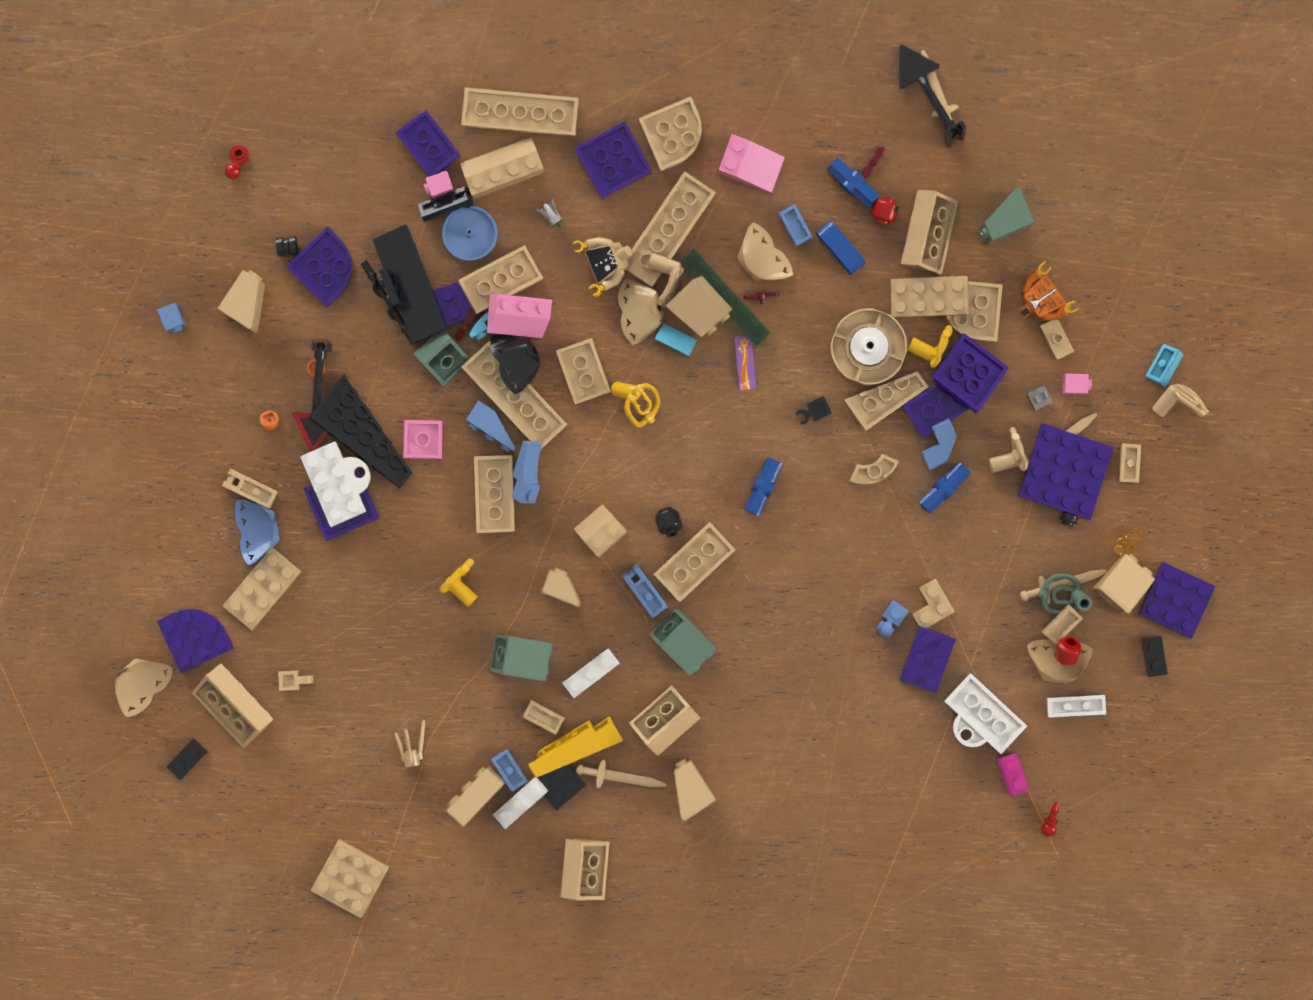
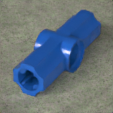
(852, 182)
(763, 486)
(944, 487)

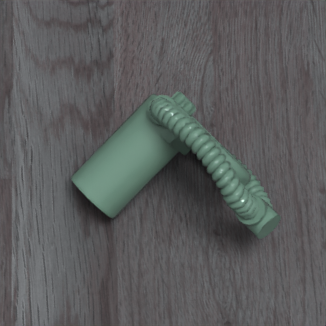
(1078, 597)

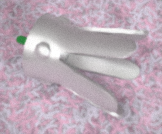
(551, 214)

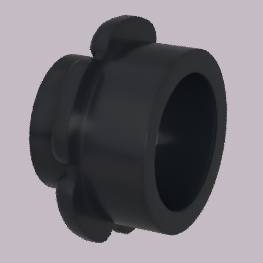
(1069, 519)

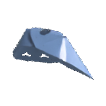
(259, 530)

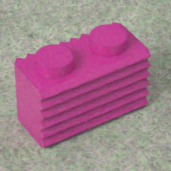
(1012, 774)

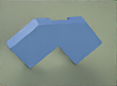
(940, 452)

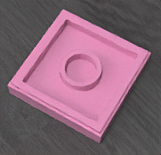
(423, 439)

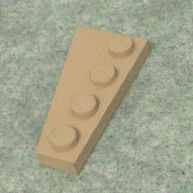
(881, 401)

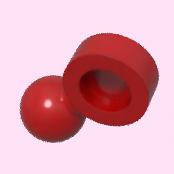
(232, 171)

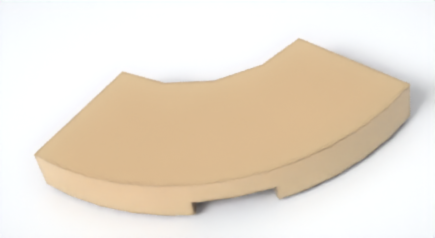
(873, 472)

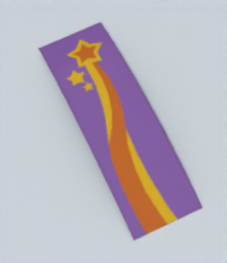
(745, 362)

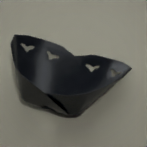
(518, 357)

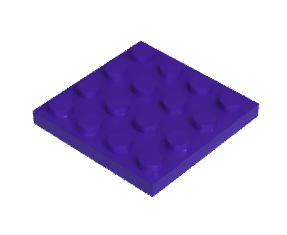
(1065, 471)

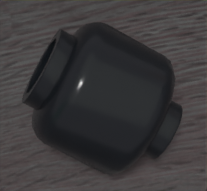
(668, 521)

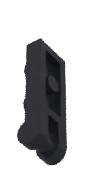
(445, 203)

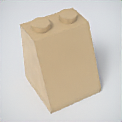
(245, 300)
(700, 307)
(600, 530)
(1124, 583)
(691, 789)

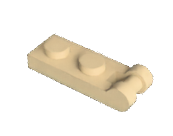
(250, 489)

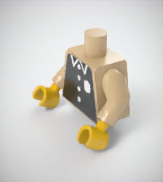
(606, 261)

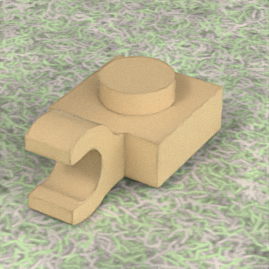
(291, 680)

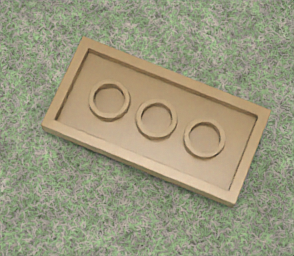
(503, 276)
(929, 296)
(494, 494)
(694, 562)
(262, 588)

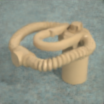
(668, 267)
(1182, 394)
(1010, 460)

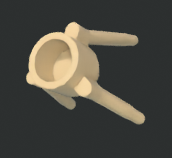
(411, 757)

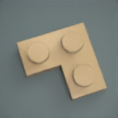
(937, 607)

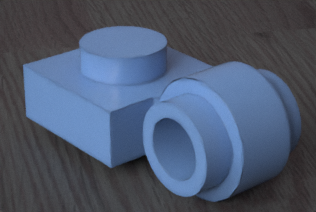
(894, 614)

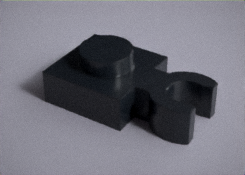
(816, 409)

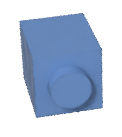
(172, 318)

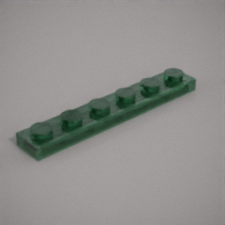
(741, 313)

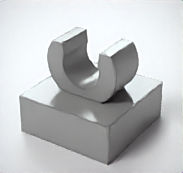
(1039, 398)

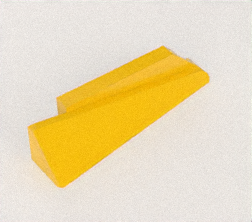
(575, 746)

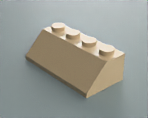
(502, 168)
(929, 232)
(232, 705)

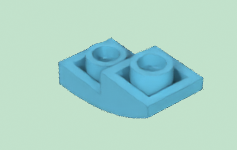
(480, 328)

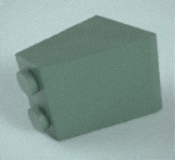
(1008, 219)
(683, 642)
(520, 657)

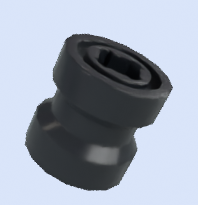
(286, 245)

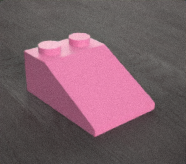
(751, 164)

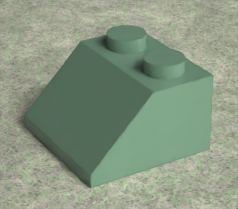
(441, 357)

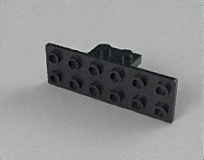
(408, 284)

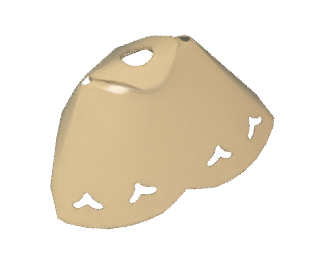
(760, 258)
(639, 310)
(1050, 668)
(140, 682)

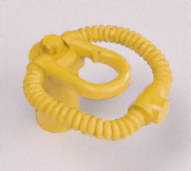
(928, 352)
(632, 393)
(457, 587)

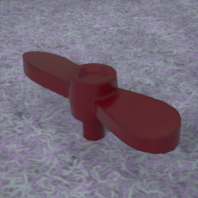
(873, 162)
(761, 295)
(465, 325)

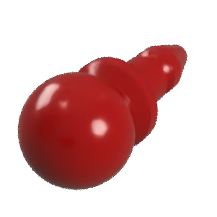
(1049, 827)

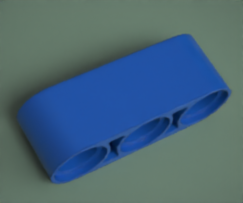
(840, 247)

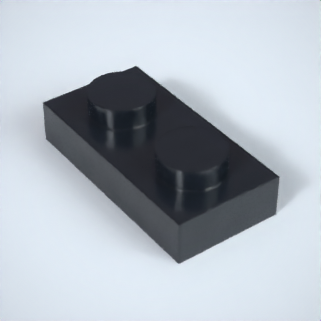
(1154, 656)
(187, 759)

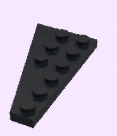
(354, 426)

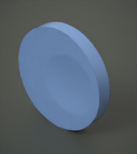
(470, 233)

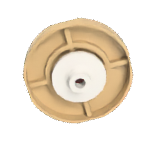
(854, 358)

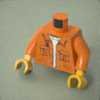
(1043, 298)

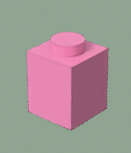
(438, 184)
(1076, 384)

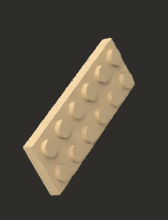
(520, 112)
(669, 226)
(524, 409)

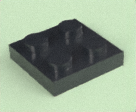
(561, 785)

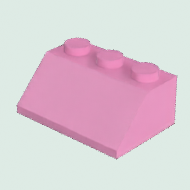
(518, 315)

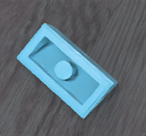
(675, 340)
(1164, 365)

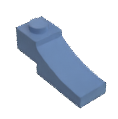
(525, 472)

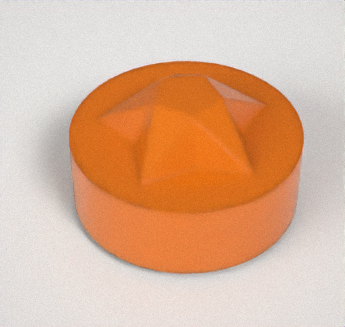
(269, 420)

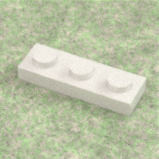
(591, 673)
(1076, 706)
(520, 802)

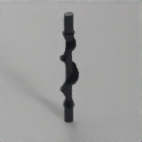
(378, 289)

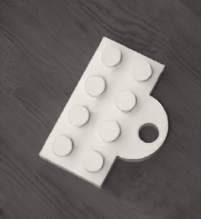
(336, 482)
(983, 716)

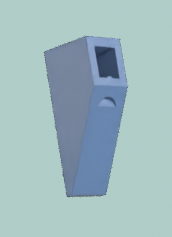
(488, 421)

